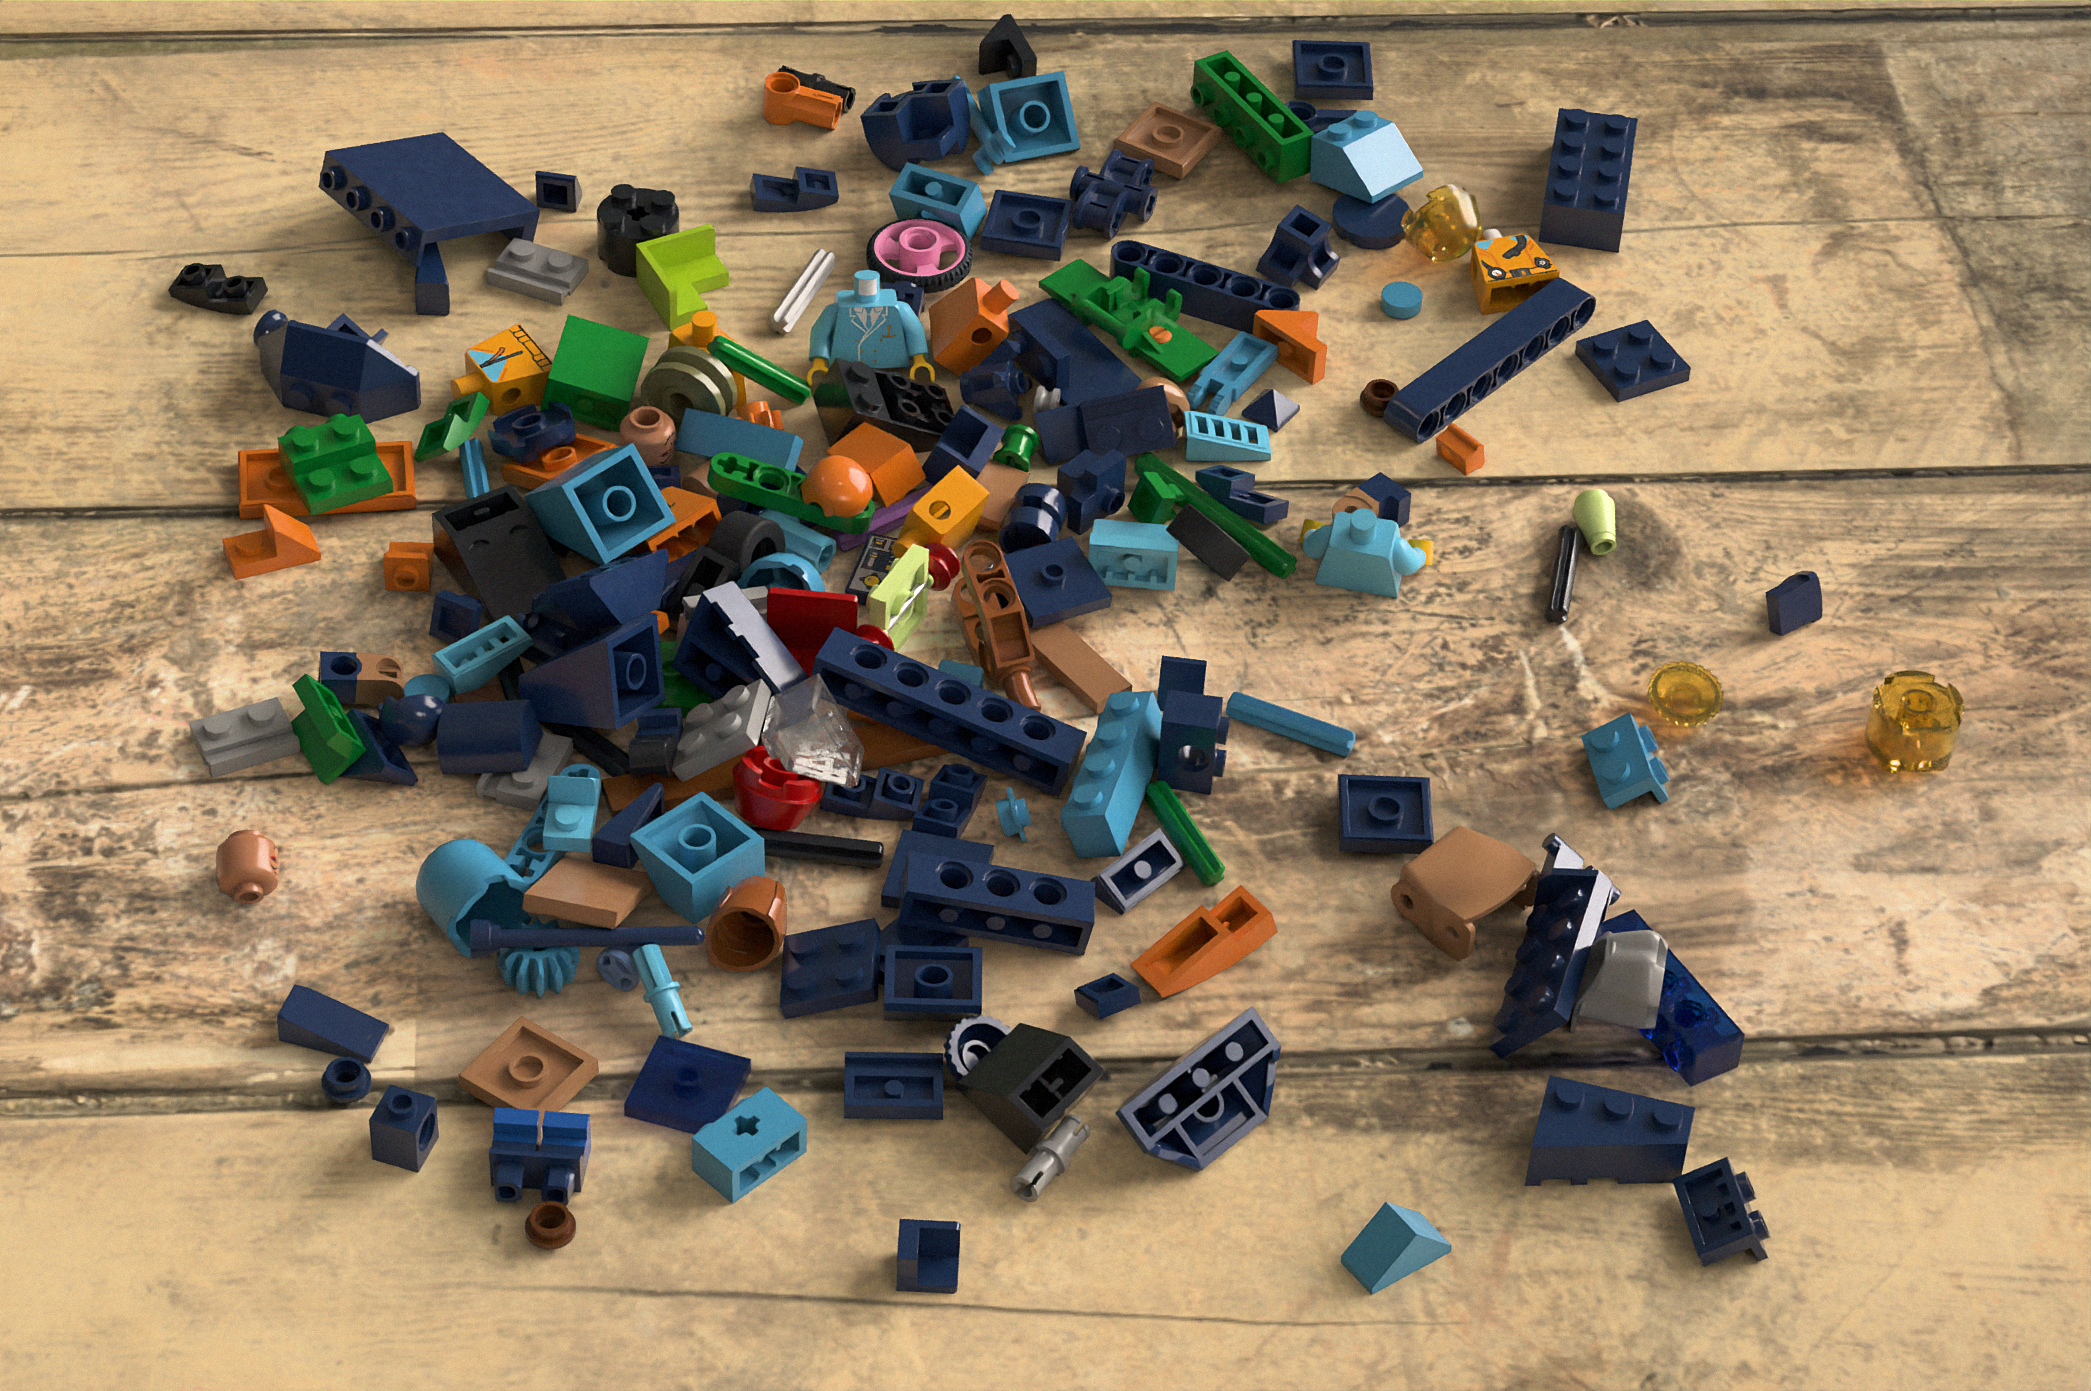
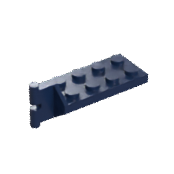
(1554, 949)

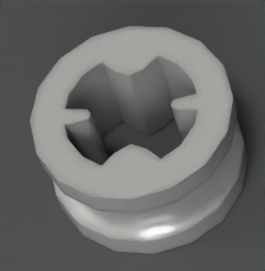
(1046, 400)

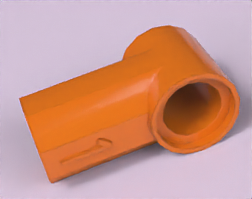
(788, 101)

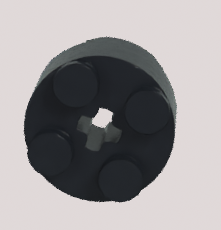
(632, 218)

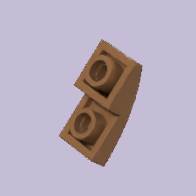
(1002, 483)

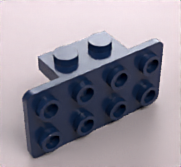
(1066, 354)

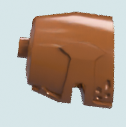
(749, 920)

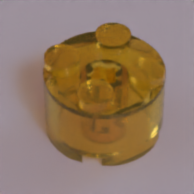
(1913, 722)

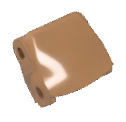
(1459, 883)

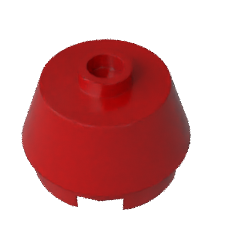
(770, 793)

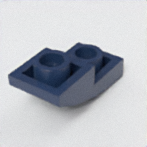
(886, 797)
(950, 801)

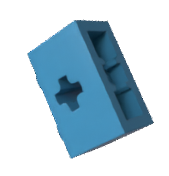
(749, 1144)

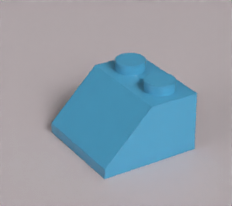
(1033, 113)
(1363, 157)
(697, 854)

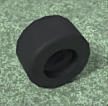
(746, 538)

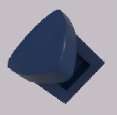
(1794, 602)

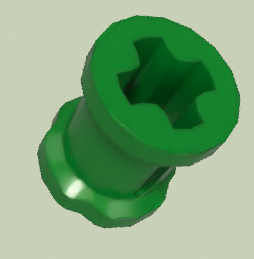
(1017, 446)

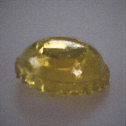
(1685, 693)

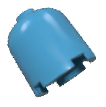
(468, 883)

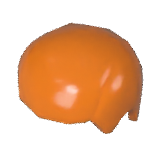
(838, 486)

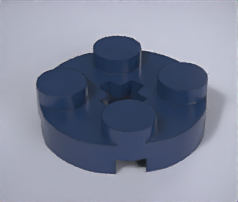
(528, 431)

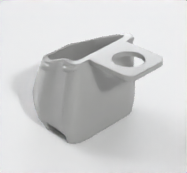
(1623, 980)

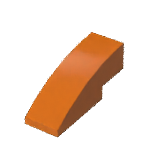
(1206, 943)

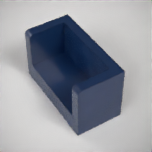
(966, 443)

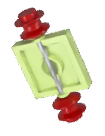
(901, 598)

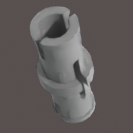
(1050, 1158)

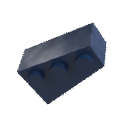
(733, 646)
(1607, 1134)

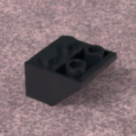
(1030, 1083)

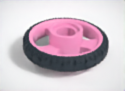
(919, 253)

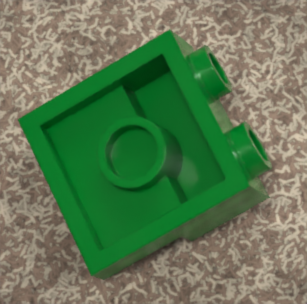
(333, 463)

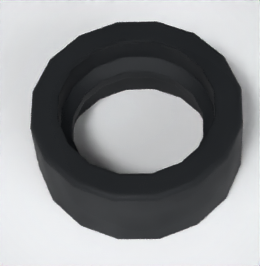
(1208, 542)

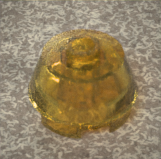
(1444, 225)

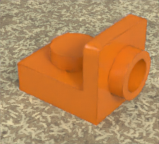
(409, 566)

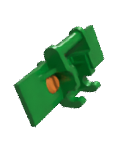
(1131, 317)

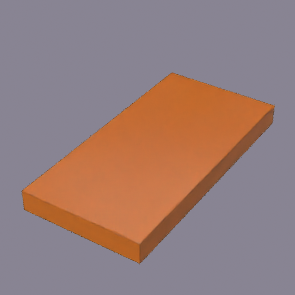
(265, 482)

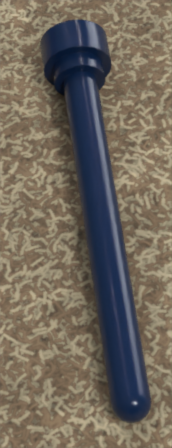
(490, 938)

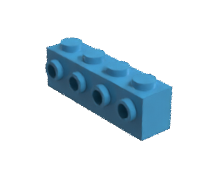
(1113, 775)

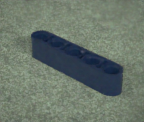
(1206, 289)

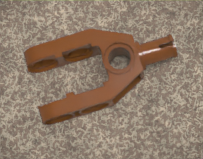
(1006, 643)

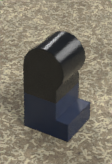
(655, 742)

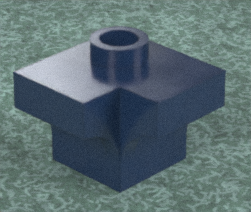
(1299, 251)
(1092, 487)

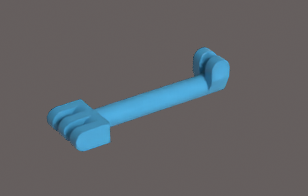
(990, 143)

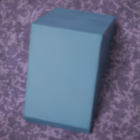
(1393, 1247)

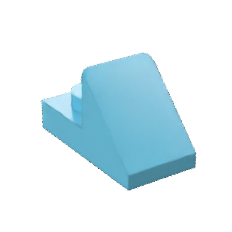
(571, 813)

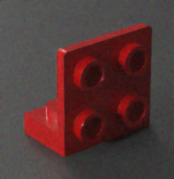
(807, 619)

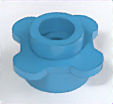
(1013, 815)

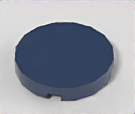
(1370, 224)

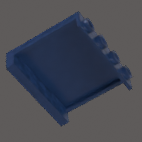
(424, 193)

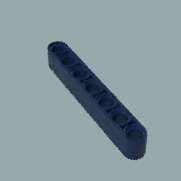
(1489, 360)

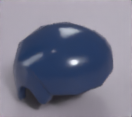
(411, 719)

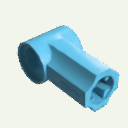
(804, 541)

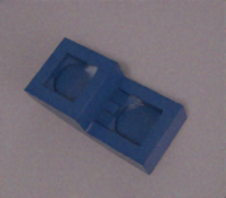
(805, 191)
(1235, 491)

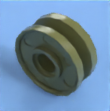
(691, 380)

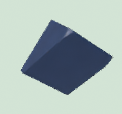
(557, 191)
(1180, 675)

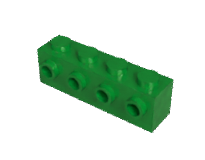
(1252, 116)

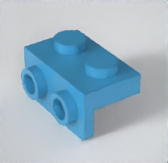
(1625, 762)

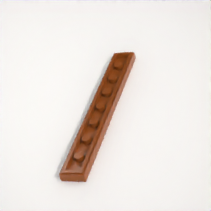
(881, 745)

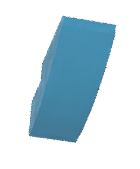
(709, 434)

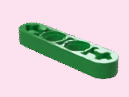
(786, 500)

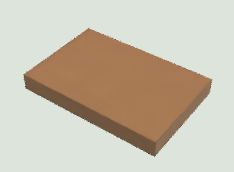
(588, 892)

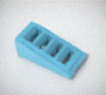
(1217, 439)
(467, 663)

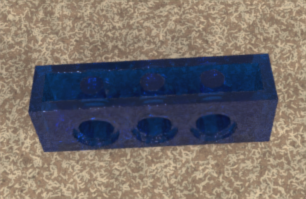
(1690, 1024)

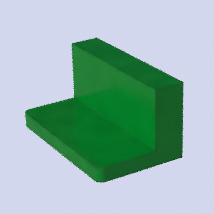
(325, 731)

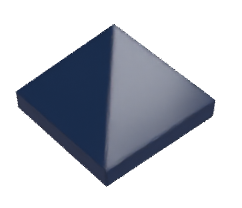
(1271, 409)

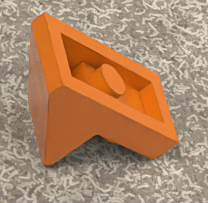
(1297, 341)
(279, 546)

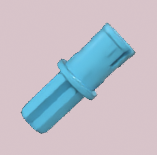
(661, 991)

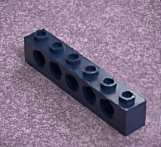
(949, 712)

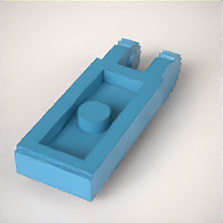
(1232, 372)

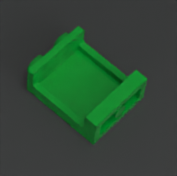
(595, 372)

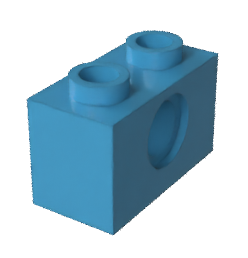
(938, 196)

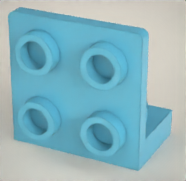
(1134, 554)

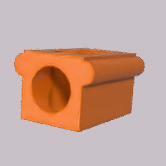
(1460, 449)

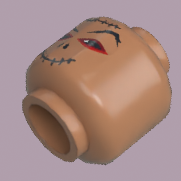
(651, 433)
(247, 866)

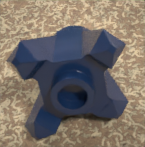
(997, 382)

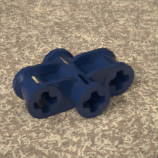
(1113, 193)

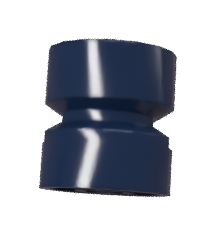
(1033, 518)

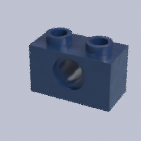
(1190, 741)

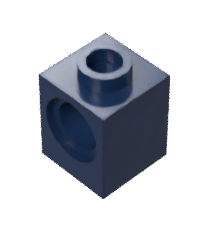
(404, 1128)

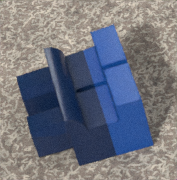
(547, 1164)

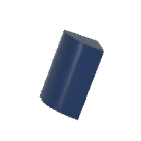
(487, 737)

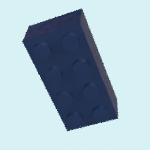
(1588, 180)

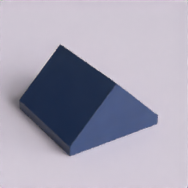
(932, 983)

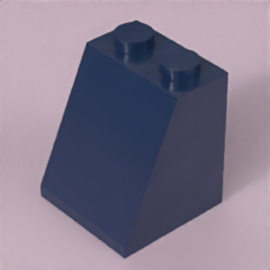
(600, 679)

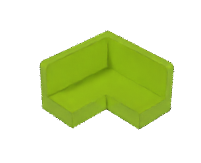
(677, 270)

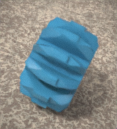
(538, 967)

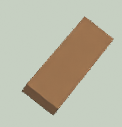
(1076, 665)

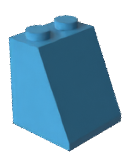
(602, 505)

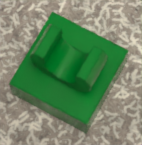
(1154, 499)

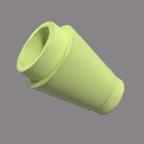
(1596, 519)

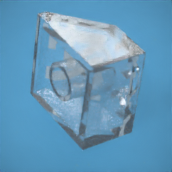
(812, 734)

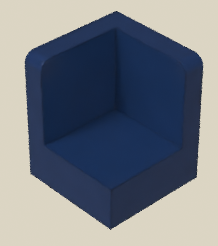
(928, 1256)

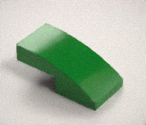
(455, 428)

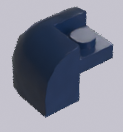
(918, 123)

